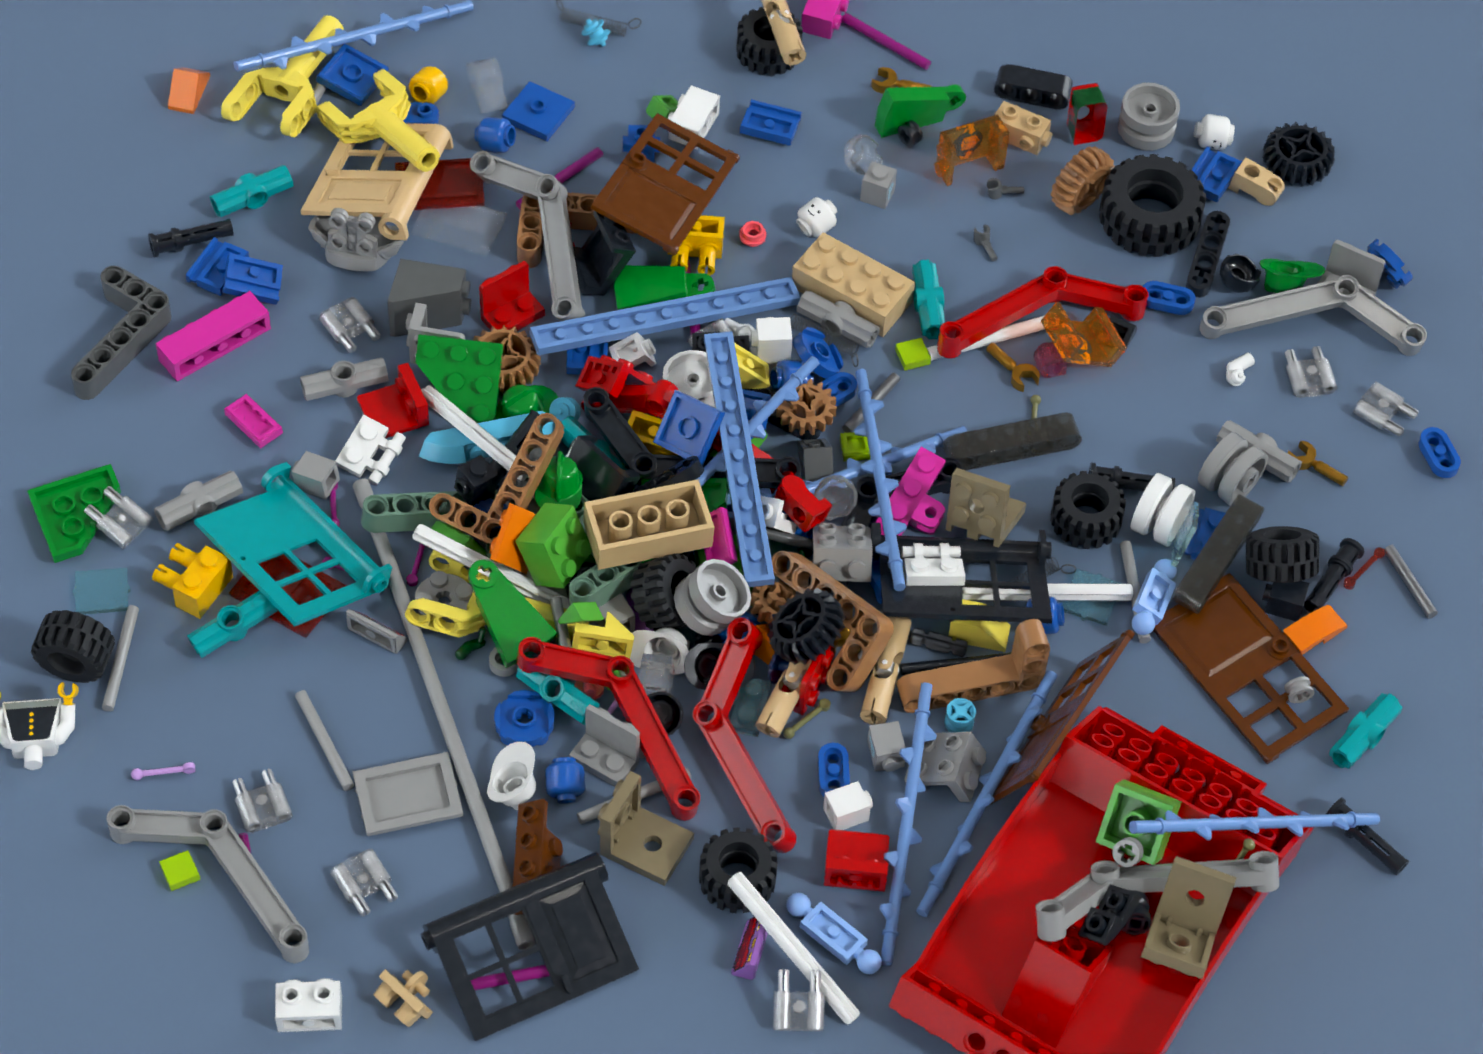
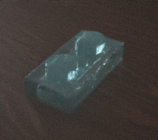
(749, 706)

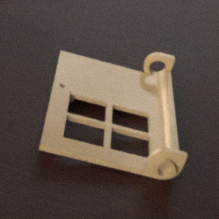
(374, 191)

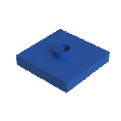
(350, 74)
(538, 111)
(688, 426)

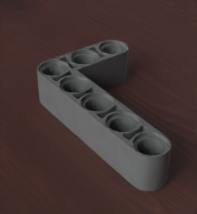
(146, 317)

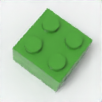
(554, 545)
(1136, 803)

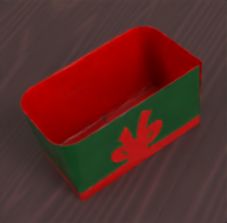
(1092, 126)

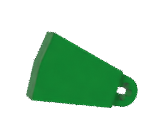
(918, 104)
(657, 284)
(507, 612)

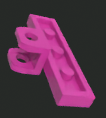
(910, 498)

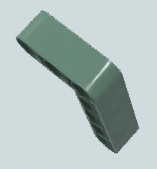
(407, 511)
(601, 584)

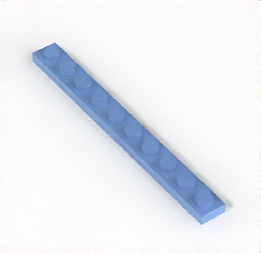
(664, 315)
(739, 460)

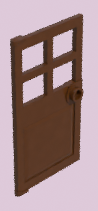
(658, 200)
(1237, 645)
(1053, 726)

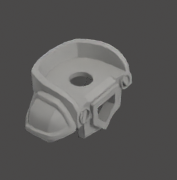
(353, 240)

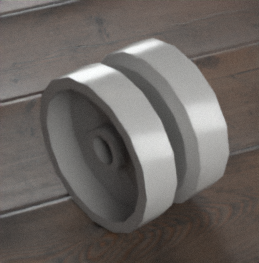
(1148, 116)
(1232, 468)
(712, 597)

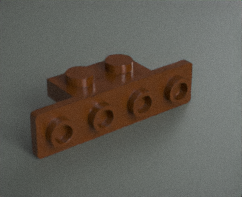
(536, 846)

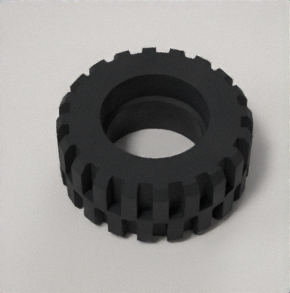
(1158, 180)

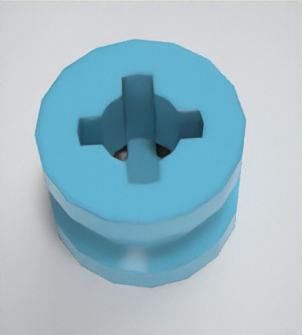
(960, 709)

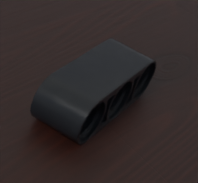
(1033, 86)

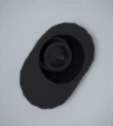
(701, 662)

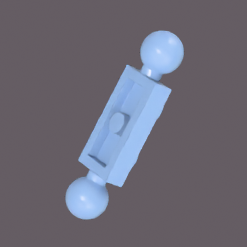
(1154, 597)
(833, 933)

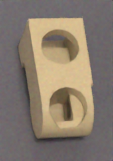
(1257, 182)

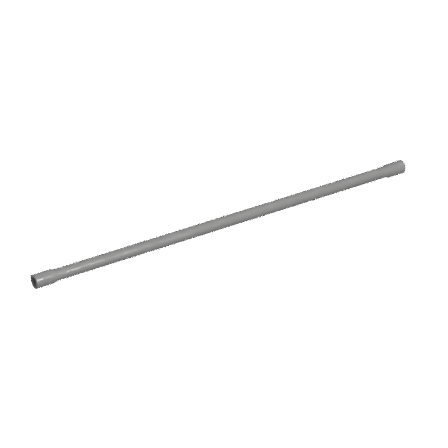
(518, 923)

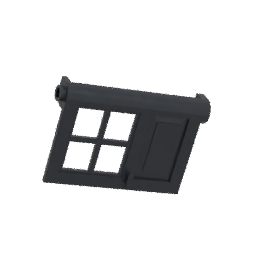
(946, 601)
(571, 930)

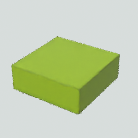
(913, 354)
(854, 447)
(179, 870)

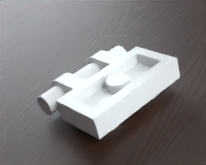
(362, 446)
(933, 565)

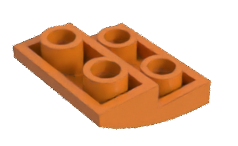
(504, 548)

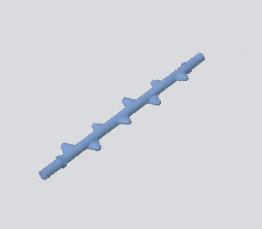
(367, 34)
(764, 410)
(897, 454)
(883, 484)
(990, 781)
(1265, 820)
(907, 834)

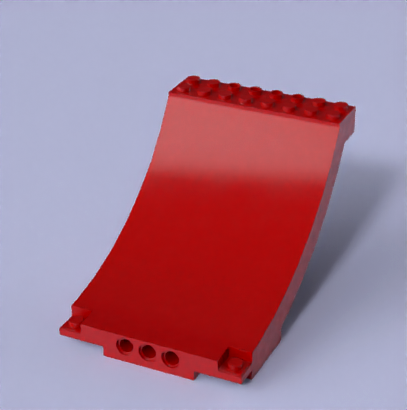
(1004, 990)

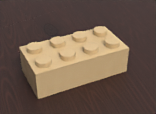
(852, 277)
(648, 524)

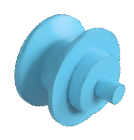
(595, 32)
(565, 407)

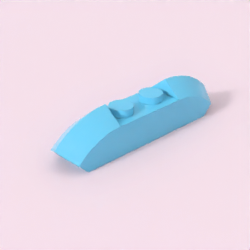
(454, 447)

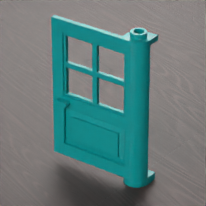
(281, 523)

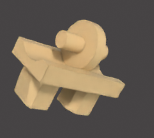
(392, 988)

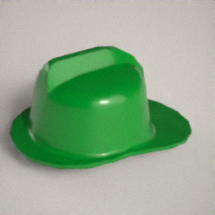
(1288, 275)
(523, 398)
(560, 483)

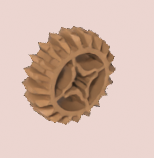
(1081, 180)
(519, 357)

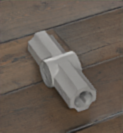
(838, 318)
(344, 379)
(1279, 462)
(198, 500)

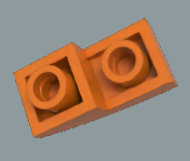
(1315, 628)

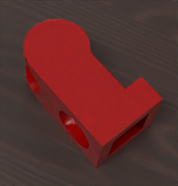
(801, 503)

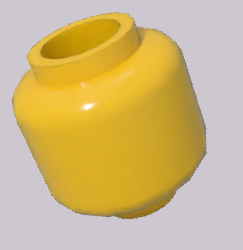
(428, 85)

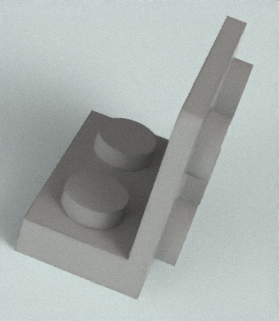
(1354, 262)
(608, 746)

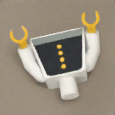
(37, 726)

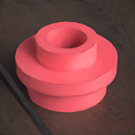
(752, 234)

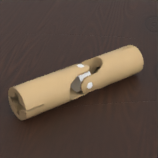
(784, 31)
(881, 690)
(781, 704)

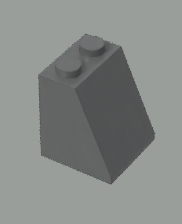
(436, 285)

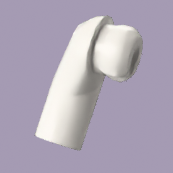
(739, 329)
(1236, 368)

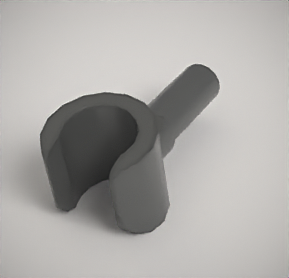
(996, 189)
(984, 240)

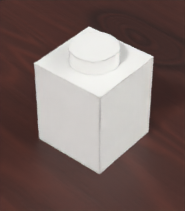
(847, 806)

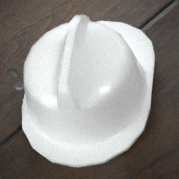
(663, 641)
(512, 775)

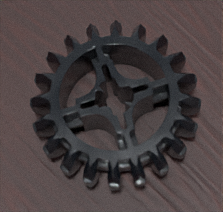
(1299, 154)
(806, 626)

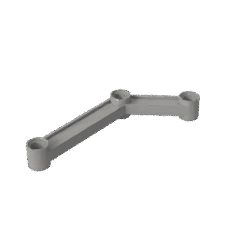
(554, 225)
(1316, 299)
(231, 854)
(1058, 914)

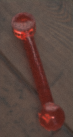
(1349, 582)

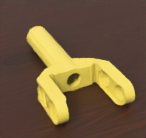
(285, 84)
(382, 120)
(467, 620)

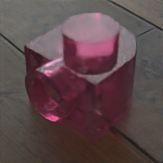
(1049, 360)

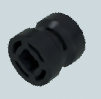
(1140, 919)

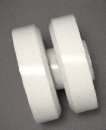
(690, 375)
(1162, 509)

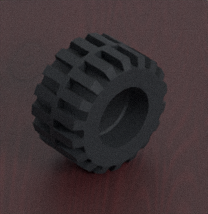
(758, 44)
(1083, 527)
(1282, 554)
(655, 589)
(73, 646)
(736, 848)

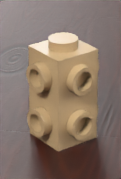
(1025, 128)

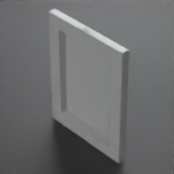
(407, 794)

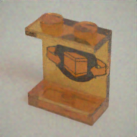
(969, 142)
(1085, 342)

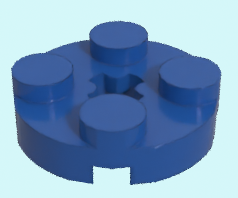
(1393, 264)
(811, 343)
(520, 703)

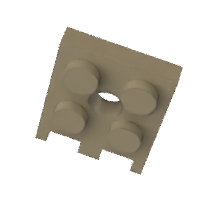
(982, 507)
(628, 827)
(1188, 920)

